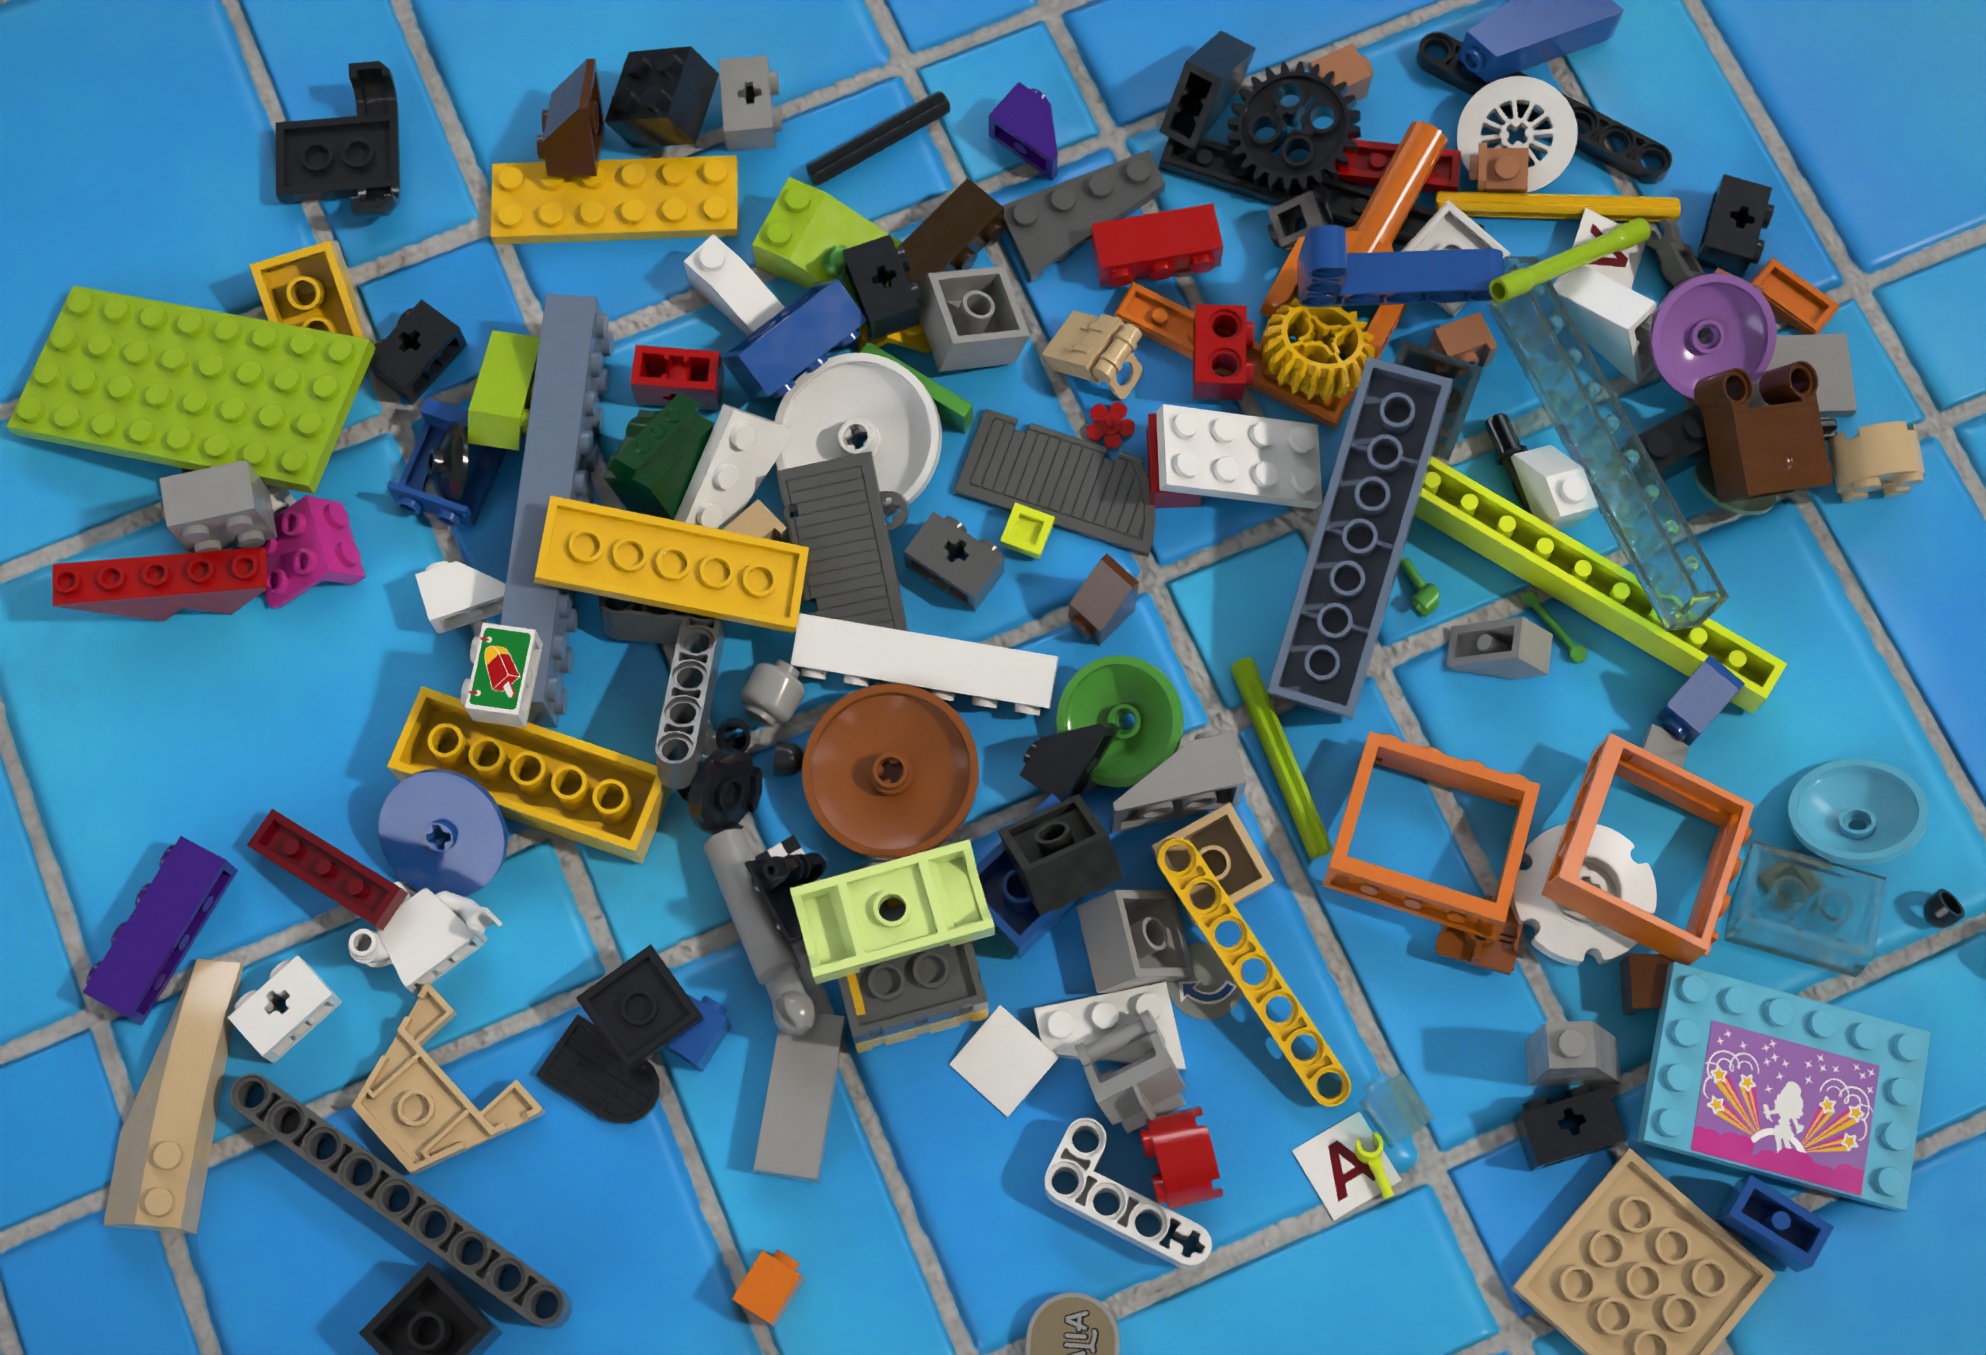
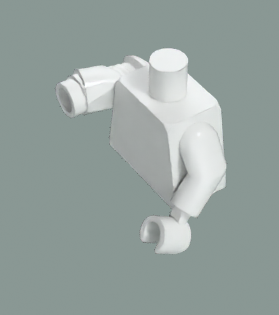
(424, 937)

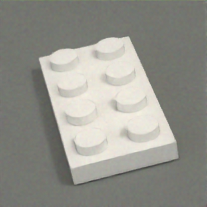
(1238, 457)

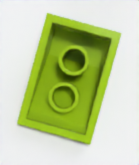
(803, 229)

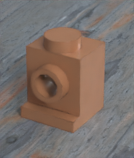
(1465, 340)

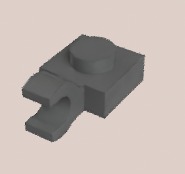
(1677, 258)

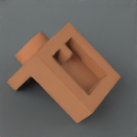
(1500, 169)

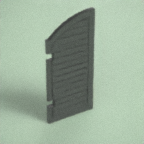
(1060, 479)
(847, 539)

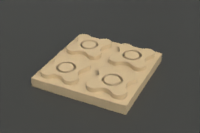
(1642, 1271)

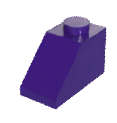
(1026, 128)

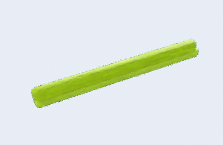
(1281, 758)

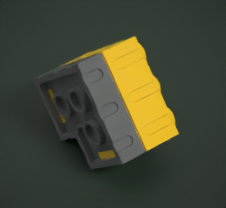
(913, 992)

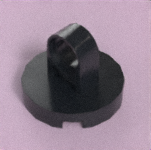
(723, 790)

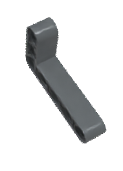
(690, 681)

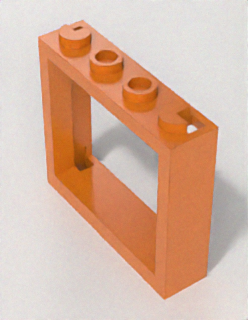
(1680, 788)
(1414, 894)

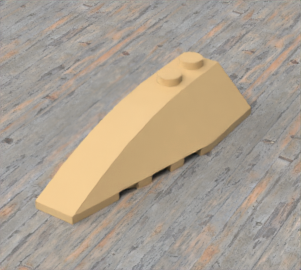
(173, 1119)

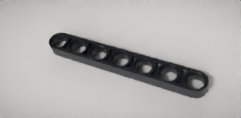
(1590, 143)

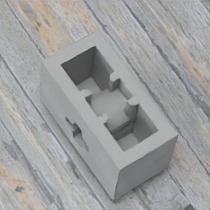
(746, 82)

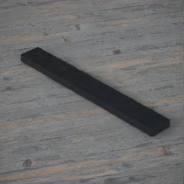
(1215, 166)

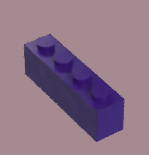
(159, 930)

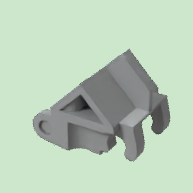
(1139, 1089)

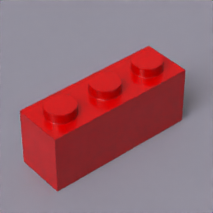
(1156, 245)

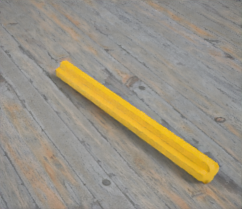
(1560, 205)

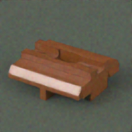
(1486, 953)

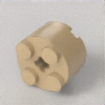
(1877, 459)

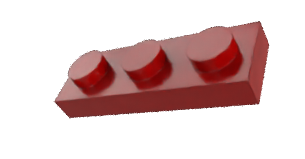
(1373, 158)

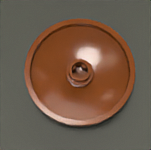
(890, 771)

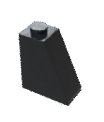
(1206, 88)

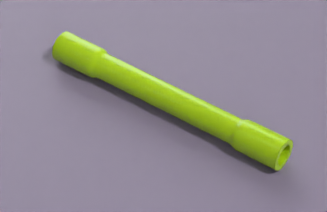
(1524, 279)

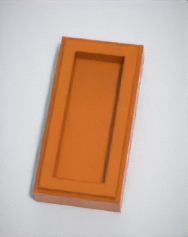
(1795, 298)

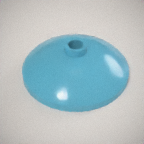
(1858, 812)

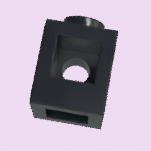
(1288, 216)

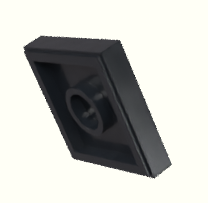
(640, 1008)

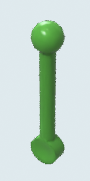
(1577, 653)

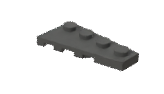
(1059, 218)

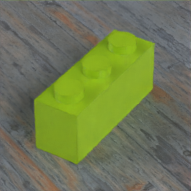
(503, 391)

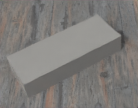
(800, 1101)

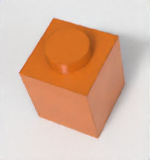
(769, 1286)

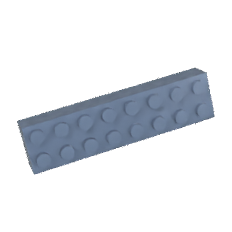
(1360, 538)

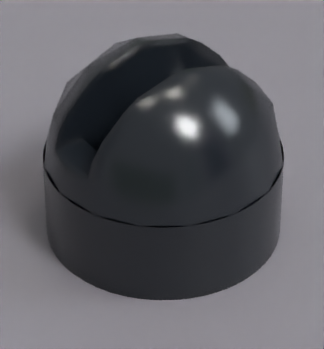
(737, 741)
(787, 759)
(1943, 909)

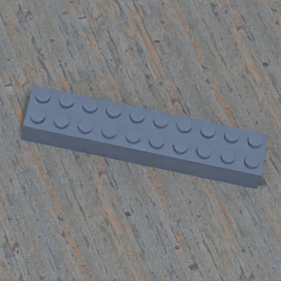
(558, 464)

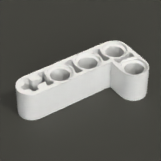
(1130, 1203)

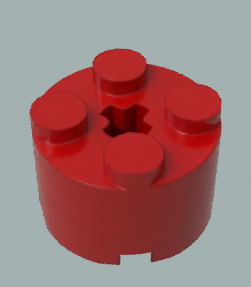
(1182, 1159)

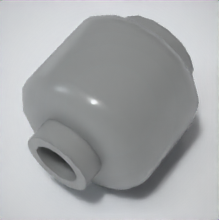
(772, 693)

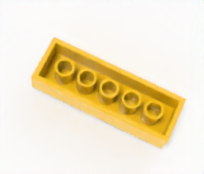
(538, 775)

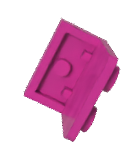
(310, 547)

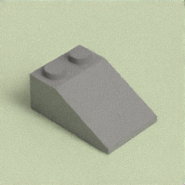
(1188, 783)

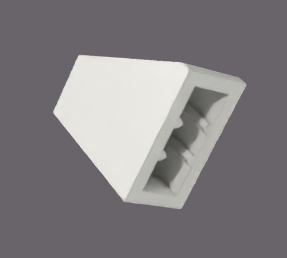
(1610, 319)

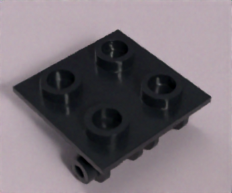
(774, 879)

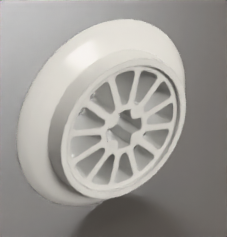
(1537, 96)

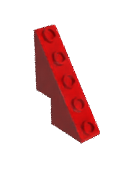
(162, 583)

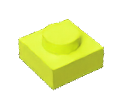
(1027, 531)

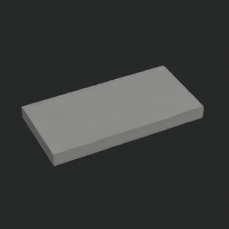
(1831, 362)

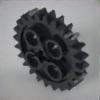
(1324, 146)

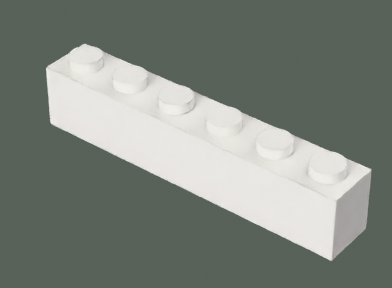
(926, 662)

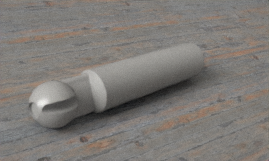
(764, 944)

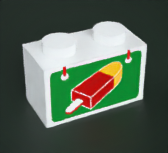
(502, 675)

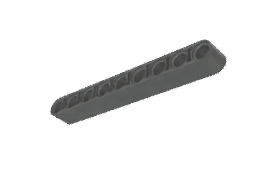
(383, 1185)

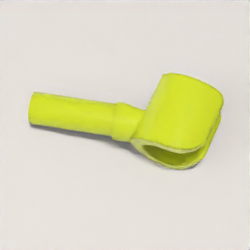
(1375, 1164)

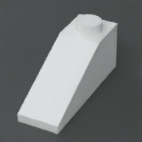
(731, 285)

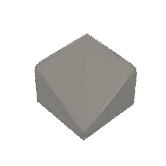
(1664, 745)

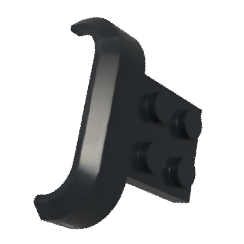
(346, 154)

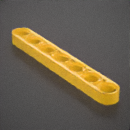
(1270, 986)

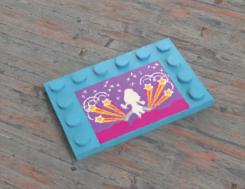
(1785, 1087)

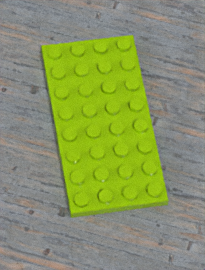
(192, 387)

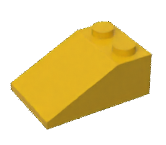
(309, 290)

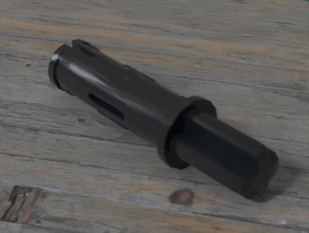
(1506, 445)

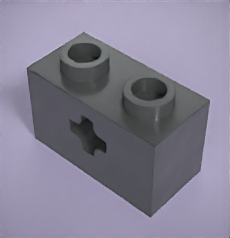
(964, 580)

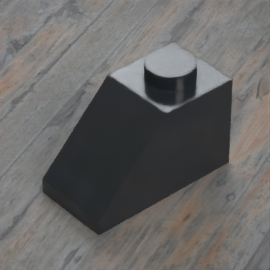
(1067, 759)

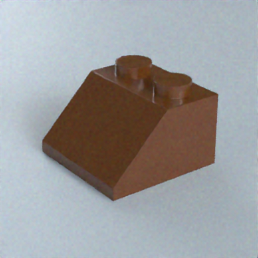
(573, 125)

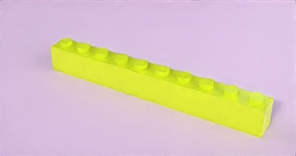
(1585, 581)

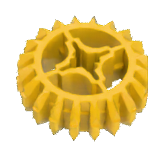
(1314, 360)

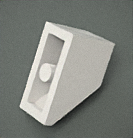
(1554, 486)
(458, 595)

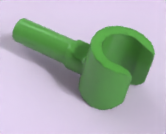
(834, 264)
(1427, 597)

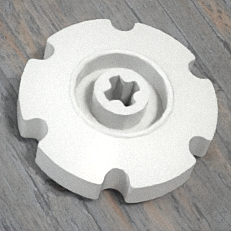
(1563, 932)

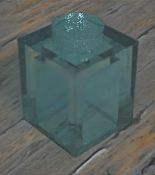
(1394, 1108)

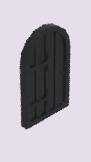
(592, 1075)

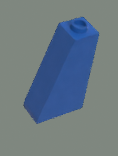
(1535, 32)

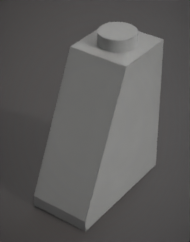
(1572, 1055)

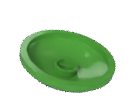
(1109, 692)

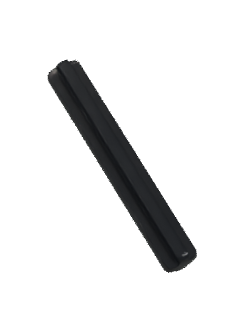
(878, 138)

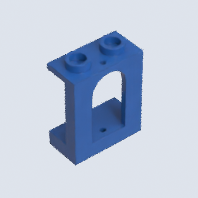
(410, 490)

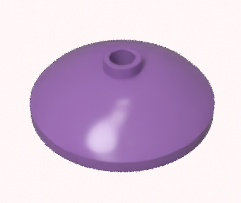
(1737, 324)

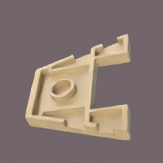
(418, 1105)

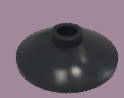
(450, 462)

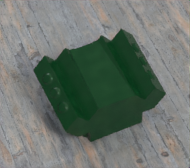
(659, 457)

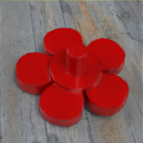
(1110, 424)

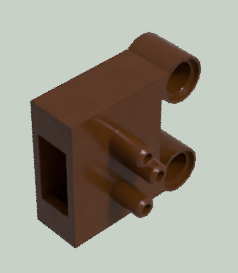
(1767, 446)

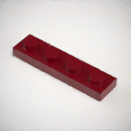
(327, 869)

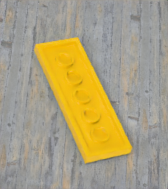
(621, 203)
(671, 564)

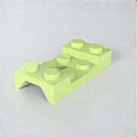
(844, 921)

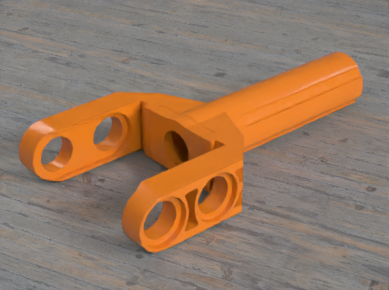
(1377, 223)

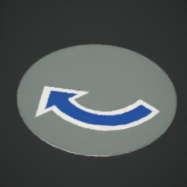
(1210, 991)

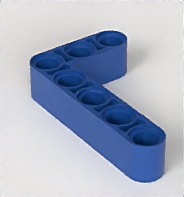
(1339, 278)

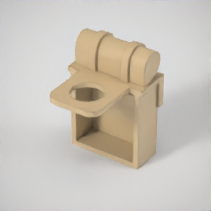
(1095, 350)

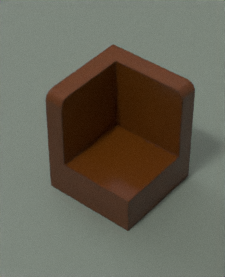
(1643, 981)

